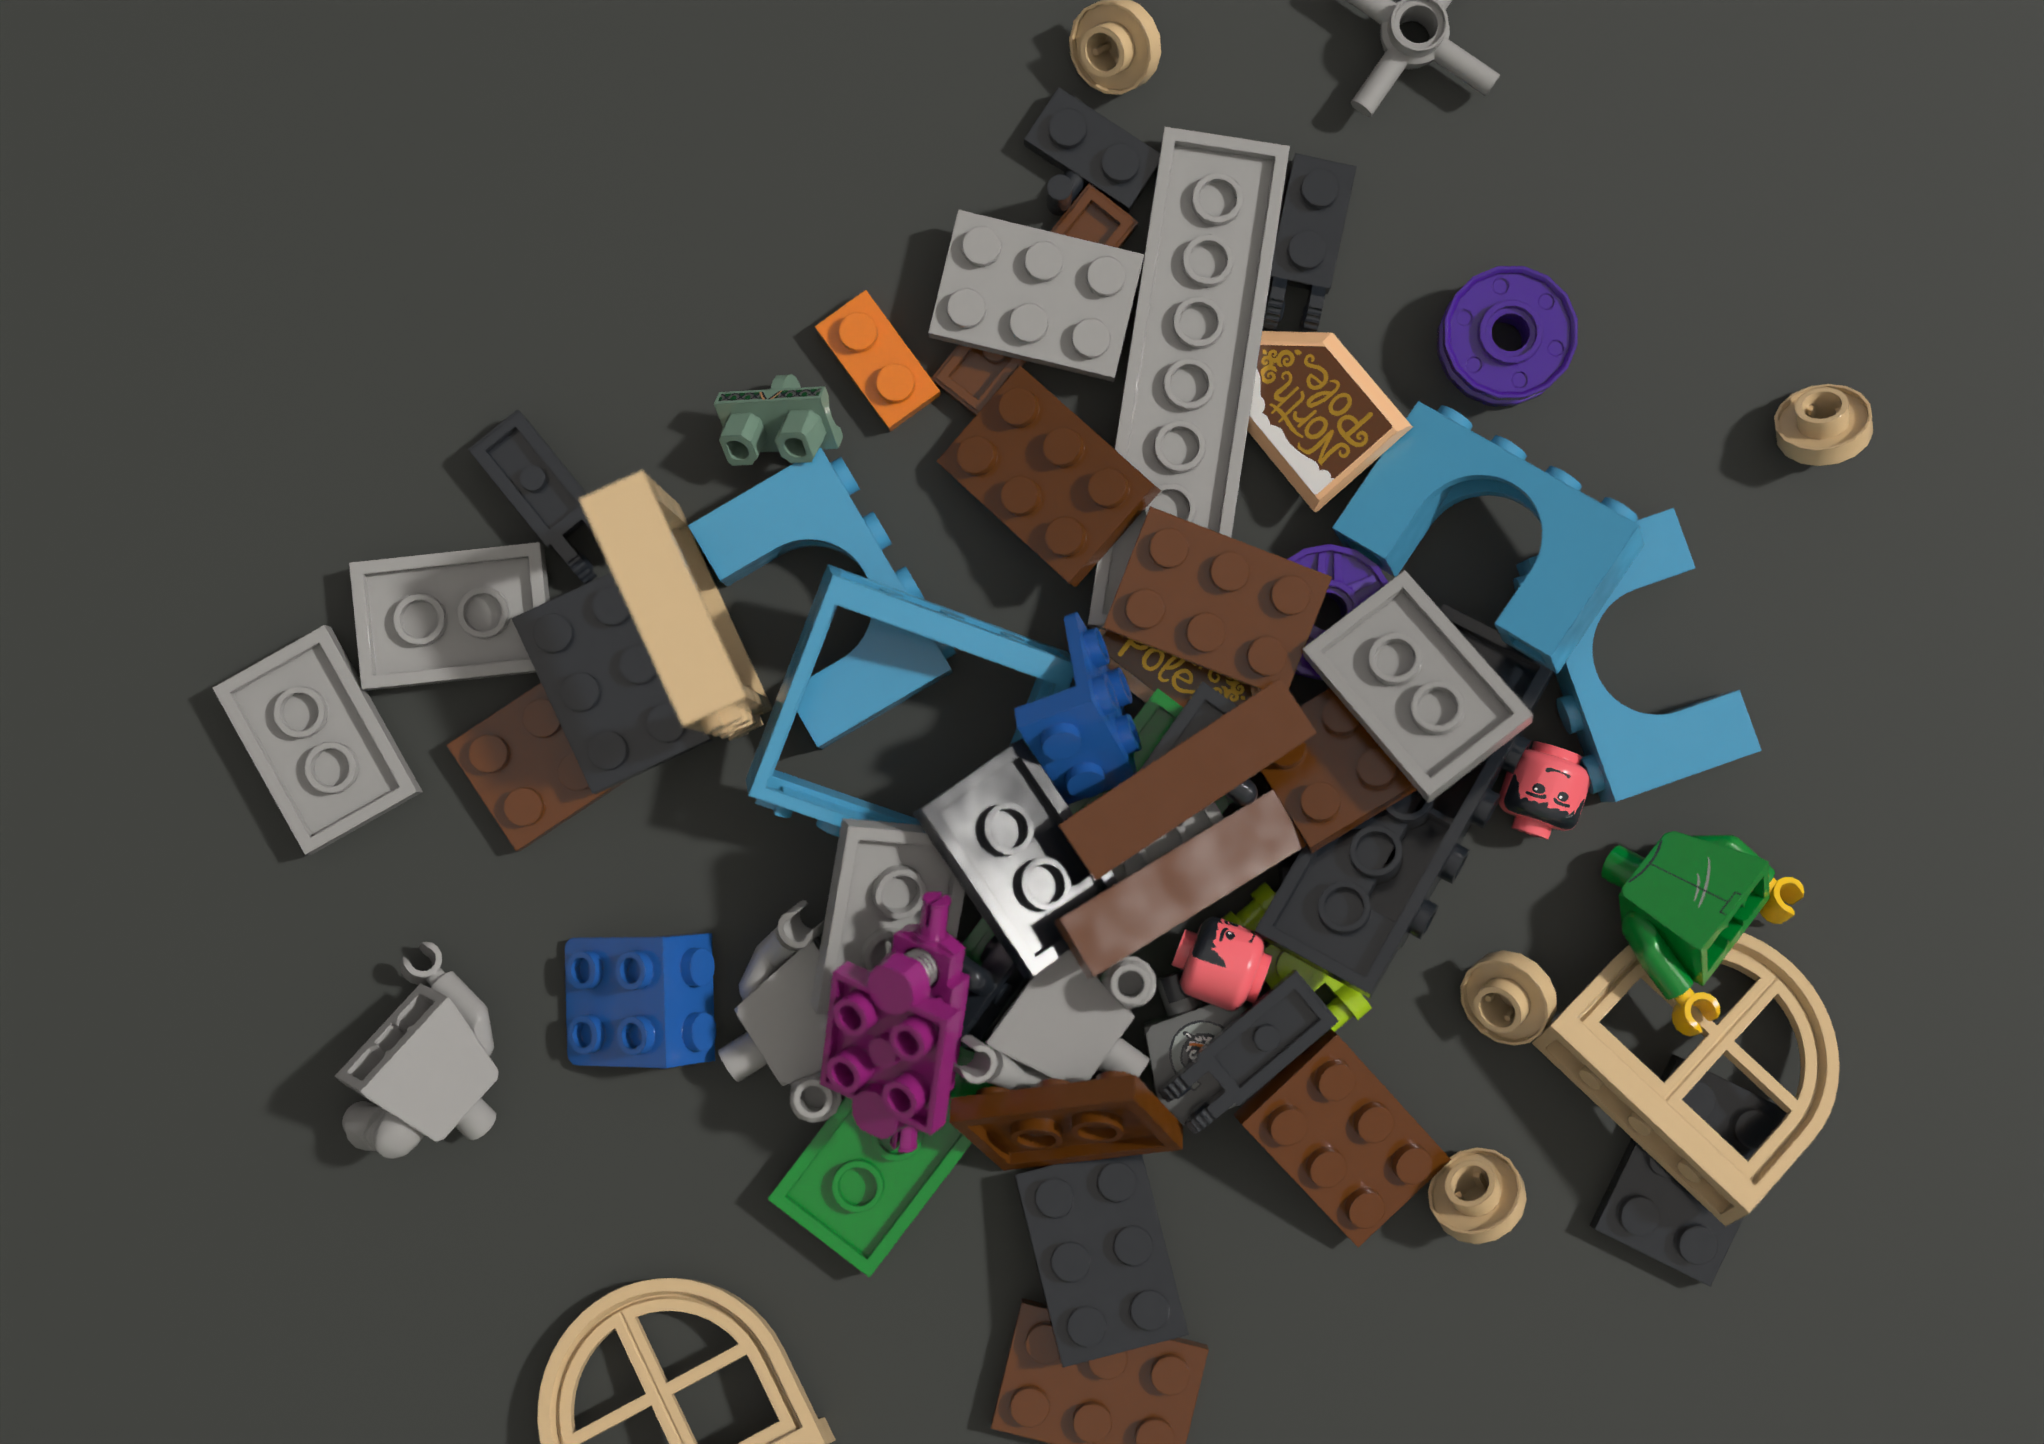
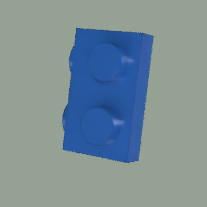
(1083, 730)
(640, 1001)

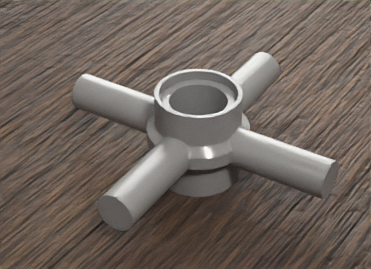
(1404, 54)

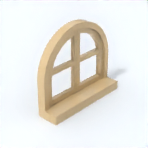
(1654, 1109)
(620, 1312)

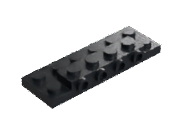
(1373, 885)

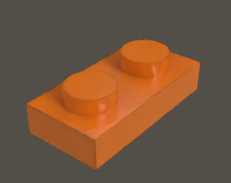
(878, 360)

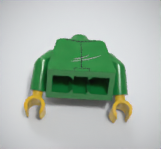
(1691, 907)

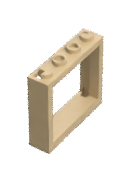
(677, 607)

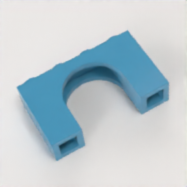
(1444, 462)
(809, 508)
(1637, 750)

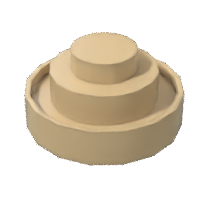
(1115, 45)
(1823, 424)
(1508, 997)
(1477, 1196)

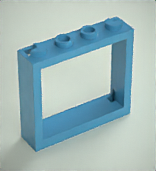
(842, 588)

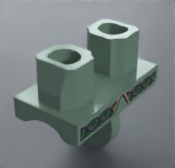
(776, 420)

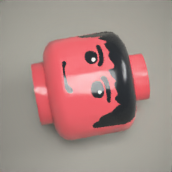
(1545, 790)
(1222, 964)

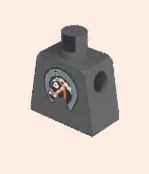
(1175, 1039)

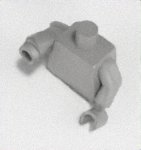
(781, 1019)
(1064, 1026)
(423, 1067)

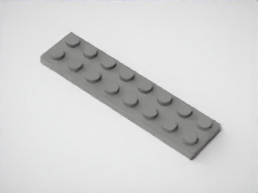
(1196, 333)

